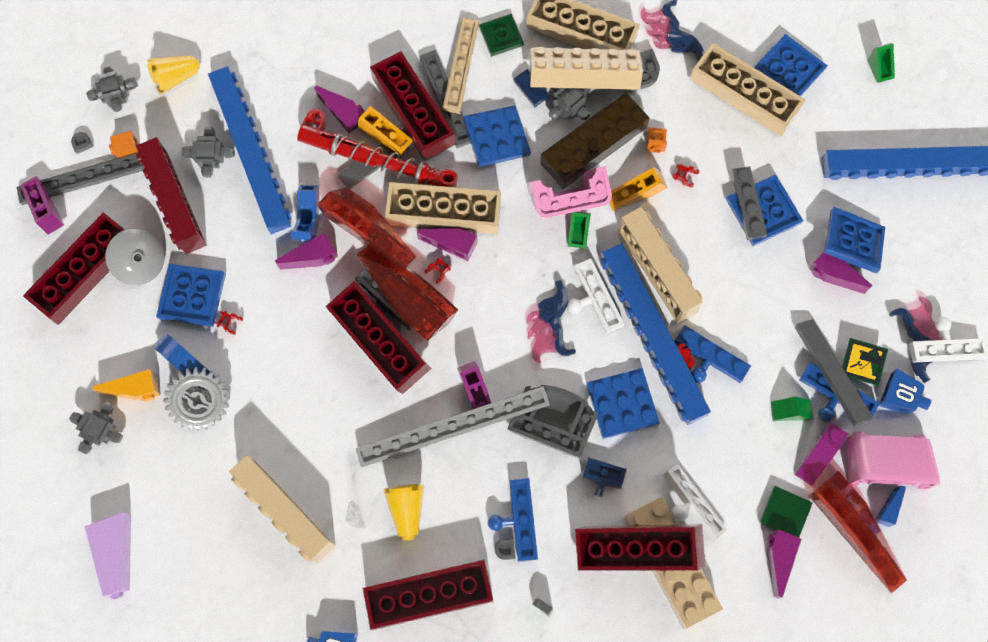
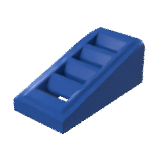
(890, 511)

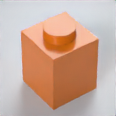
(123, 144)

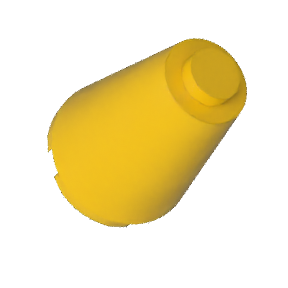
(171, 71)
(405, 508)

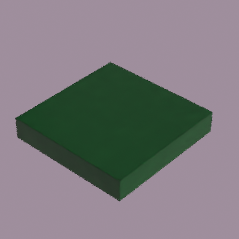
(501, 35)
(785, 512)

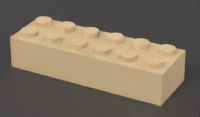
(581, 25)
(585, 68)
(747, 89)
(443, 207)
(660, 265)
(282, 509)
(686, 591)

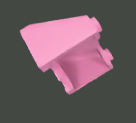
(592, 194)
(891, 460)

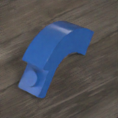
(307, 214)
(178, 355)

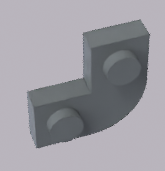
(650, 69)

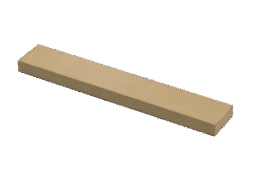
(460, 65)

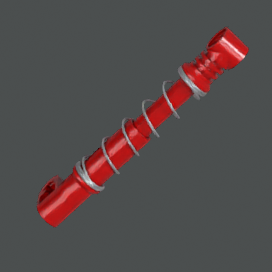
(340, 145)

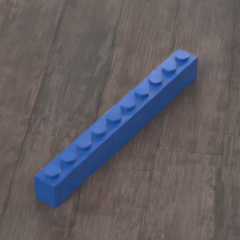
(249, 150)
(905, 162)
(654, 334)

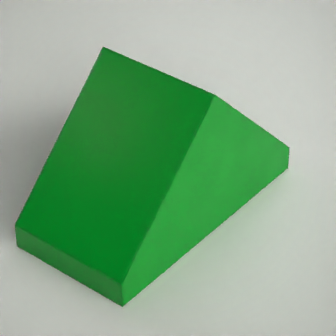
(882, 62)
(579, 229)
(791, 409)

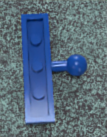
(711, 355)
(814, 378)
(522, 520)

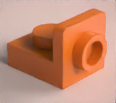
(656, 140)

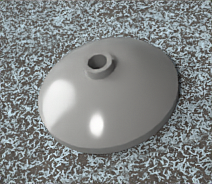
(121, 254)

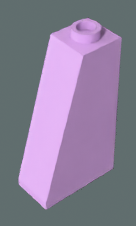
(111, 552)

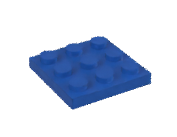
(791, 65)
(496, 136)
(776, 208)
(855, 240)
(191, 295)
(622, 403)

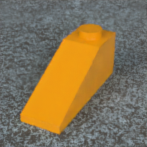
(383, 131)
(638, 189)
(138, 386)

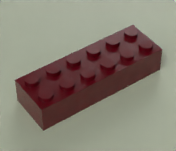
(412, 105)
(170, 196)
(74, 271)
(378, 337)
(640, 548)
(427, 595)

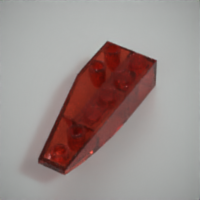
(366, 224)
(409, 294)
(858, 527)

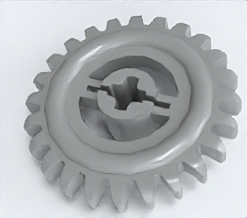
(179, 390)

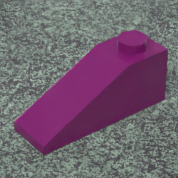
(342, 108)
(41, 206)
(454, 241)
(310, 254)
(839, 273)
(474, 385)
(821, 453)
(781, 557)

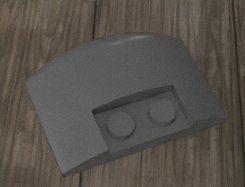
(561, 425)

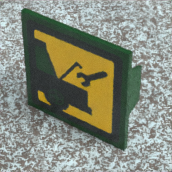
(864, 361)

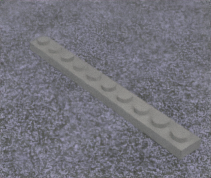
(452, 426)

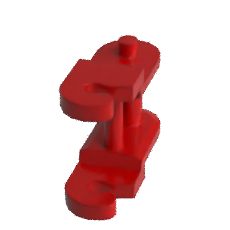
(680, 167)
(433, 266)
(233, 316)
(686, 354)

